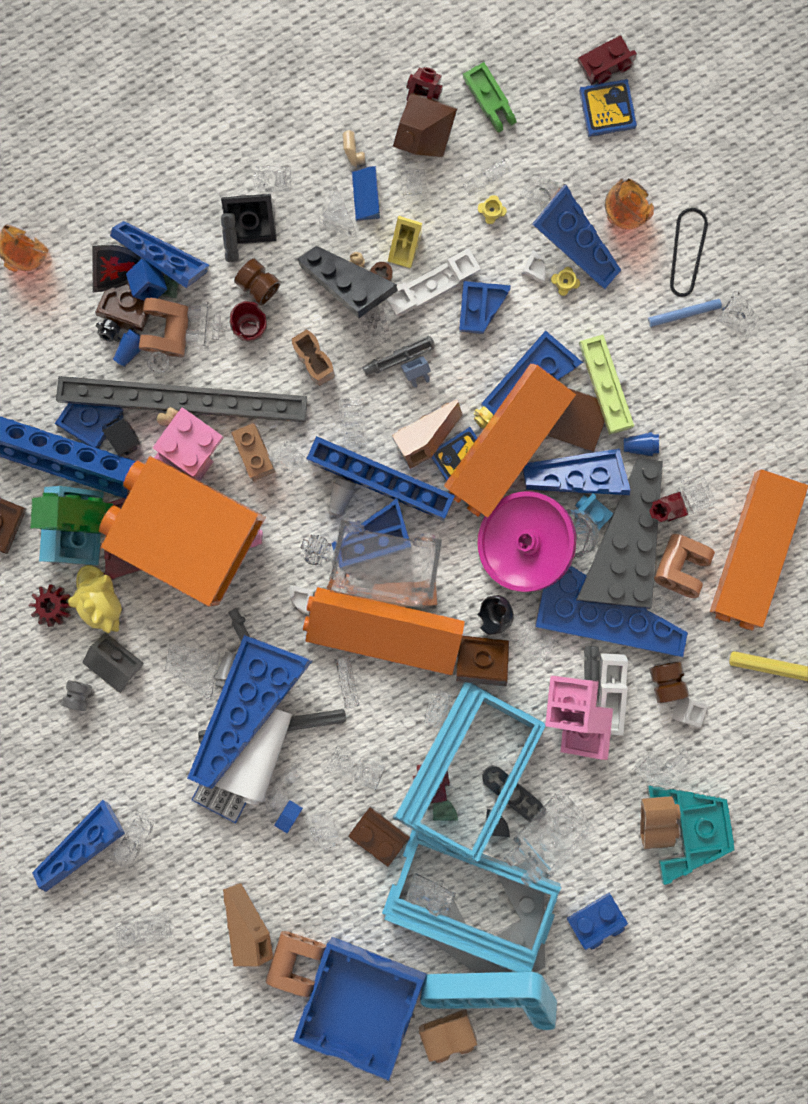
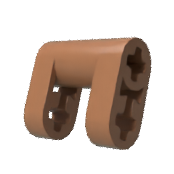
(175, 328)
(669, 570)
(284, 959)

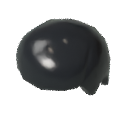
(496, 614)

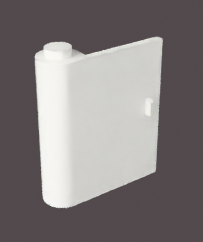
(255, 765)

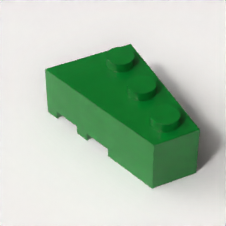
(68, 513)

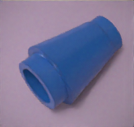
(127, 348)
(642, 444)

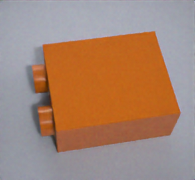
(180, 530)

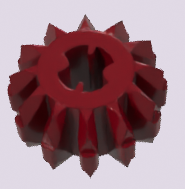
(48, 615)

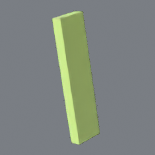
(606, 384)

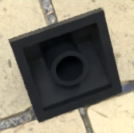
(253, 217)

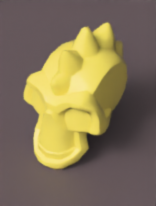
(96, 599)

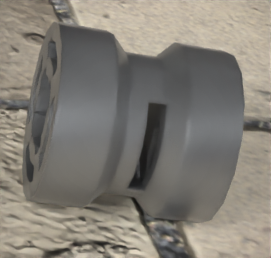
(76, 695)

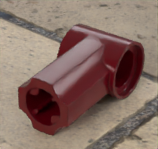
(669, 508)

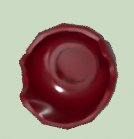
(244, 313)

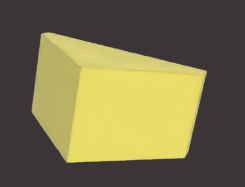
(405, 242)

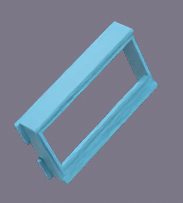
(441, 755)
(463, 935)

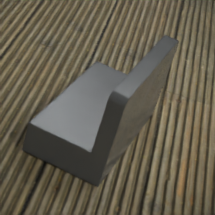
(112, 662)

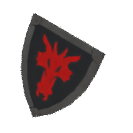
(110, 266)

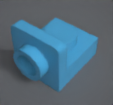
(594, 508)

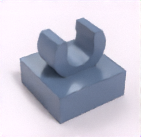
(416, 368)

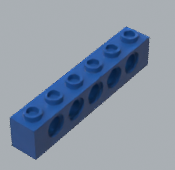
(64, 457)
(380, 478)

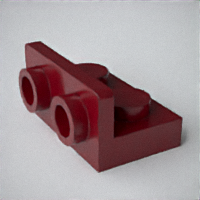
(606, 60)

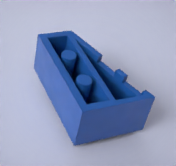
(386, 521)

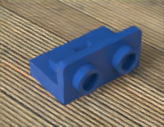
(597, 922)

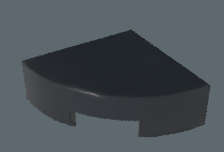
(501, 828)

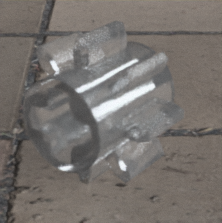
(315, 550)

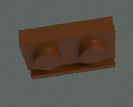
(379, 836)

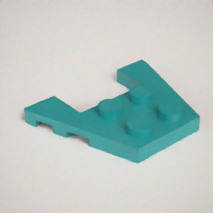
(703, 828)

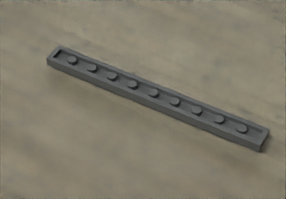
(193, 399)

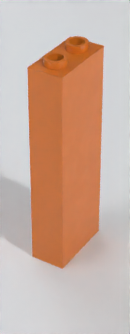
(509, 440)
(758, 549)
(383, 631)

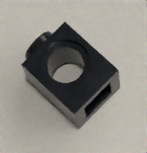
(121, 435)

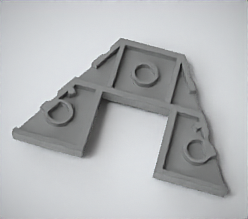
(530, 909)

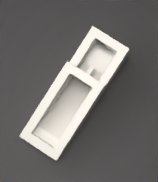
(613, 688)

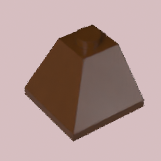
(425, 126)

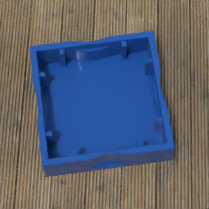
(360, 1007)

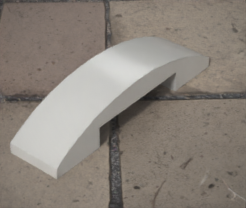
(434, 283)

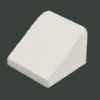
(690, 712)

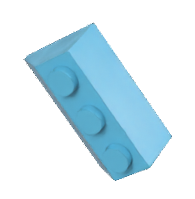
(70, 546)

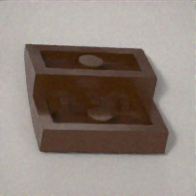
(580, 422)

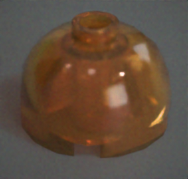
(627, 205)
(19, 250)

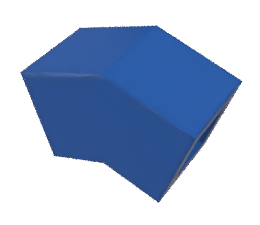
(288, 816)

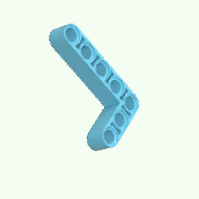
(493, 990)

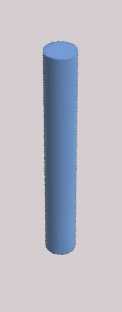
(685, 312)

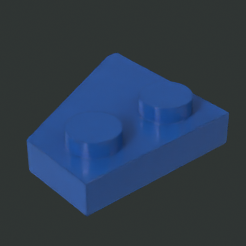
(480, 305)

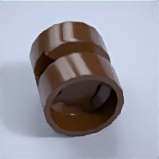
(254, 279)
(669, 682)

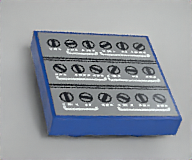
(220, 801)

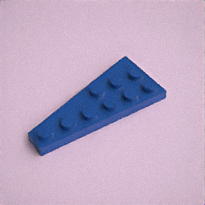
(605, 622)
(251, 693)

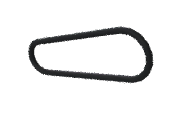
(699, 252)

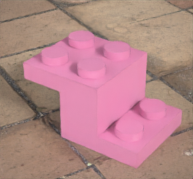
(188, 444)
(575, 711)

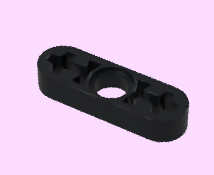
(513, 803)

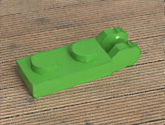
(489, 95)

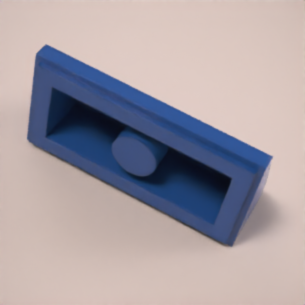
(365, 194)

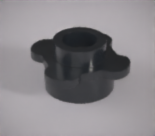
(108, 330)

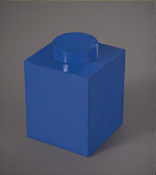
(146, 281)

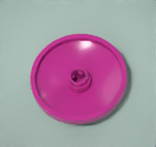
(527, 542)

